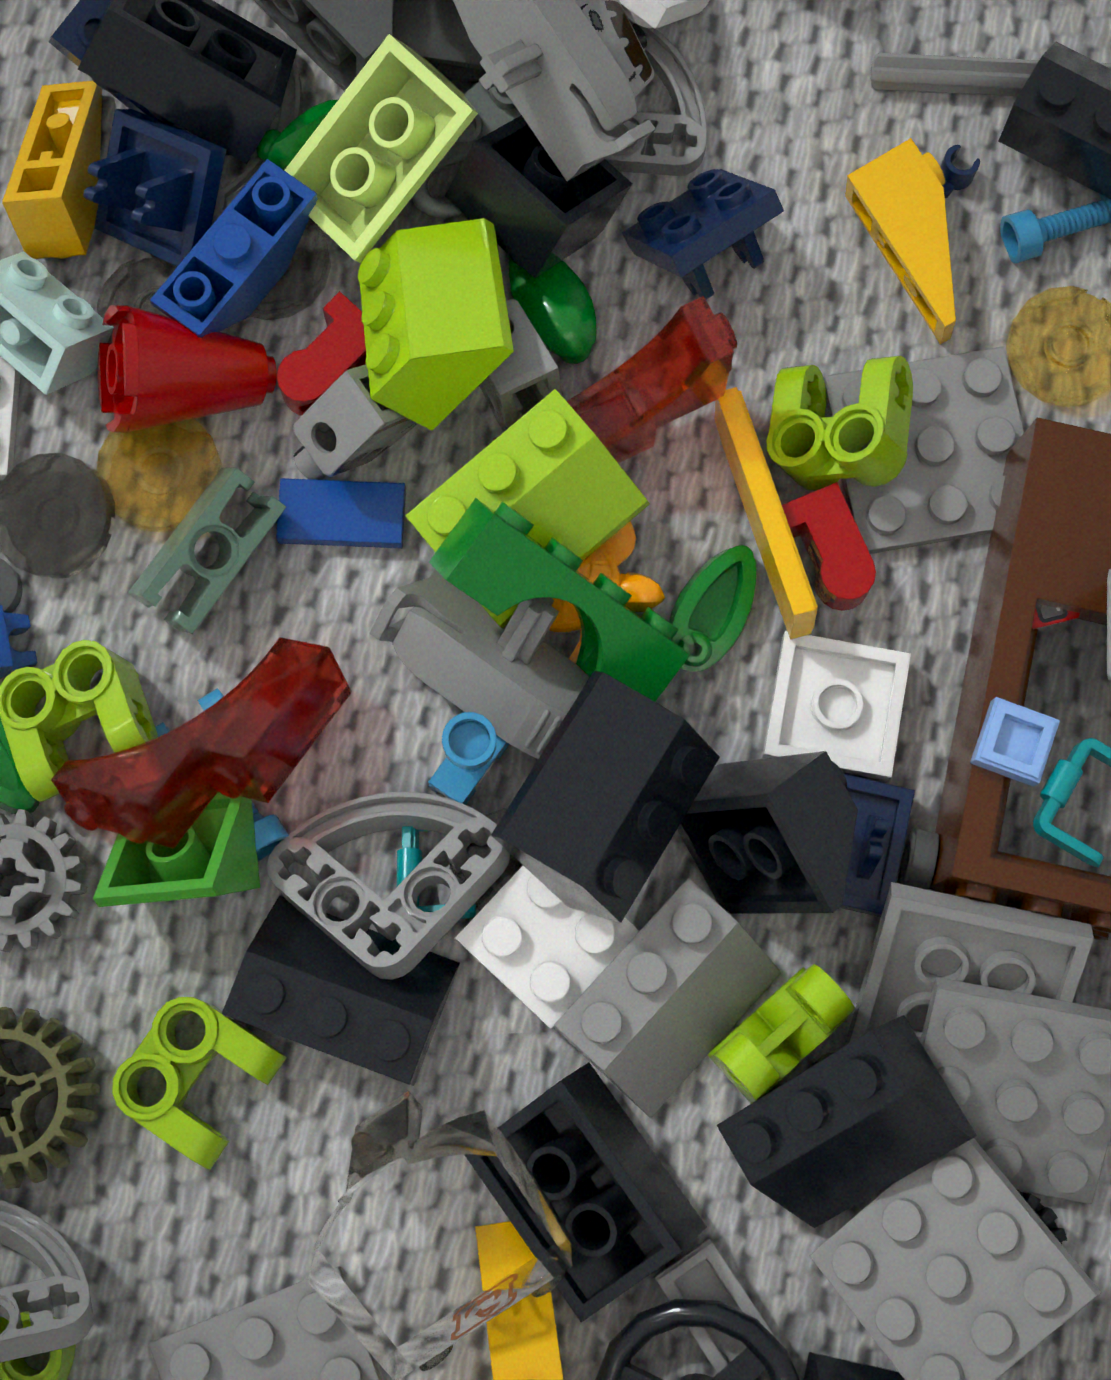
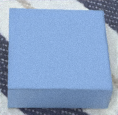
(1015, 741)

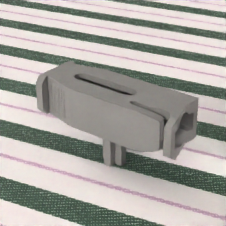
(555, 77)
(481, 667)

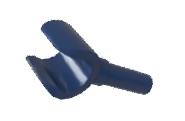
(955, 178)

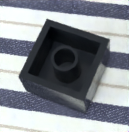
(529, 201)

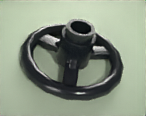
(761, 1350)

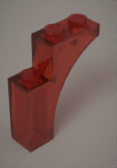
(663, 381)
(234, 748)

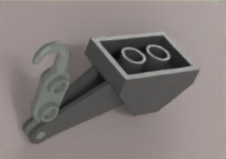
(348, 32)

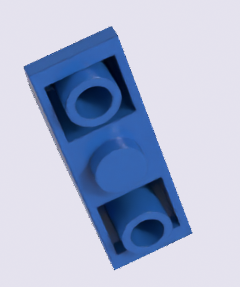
(239, 254)

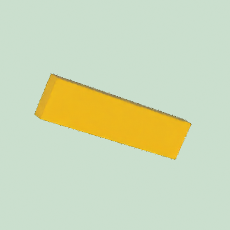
(765, 514)

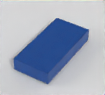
(341, 513)

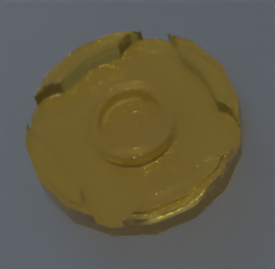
(1055, 363)
(158, 472)

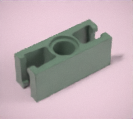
(234, 549)

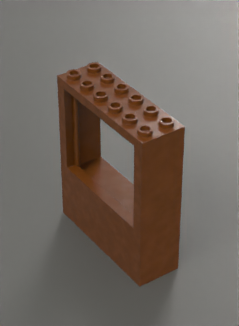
(1050, 551)

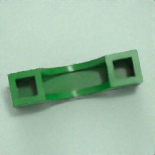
(503, 566)

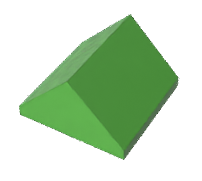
(209, 860)

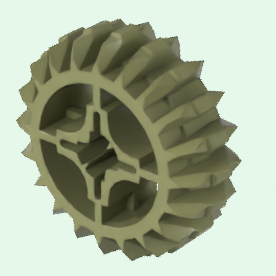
(61, 1076)

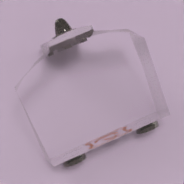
(395, 1136)

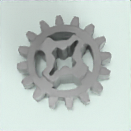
(20, 854)

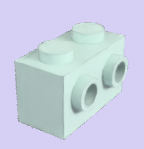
(45, 326)

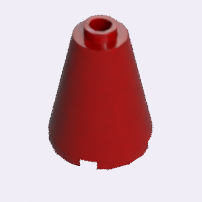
(168, 374)

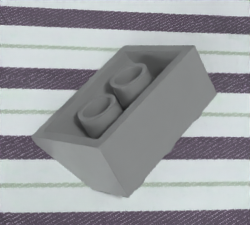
(668, 997)

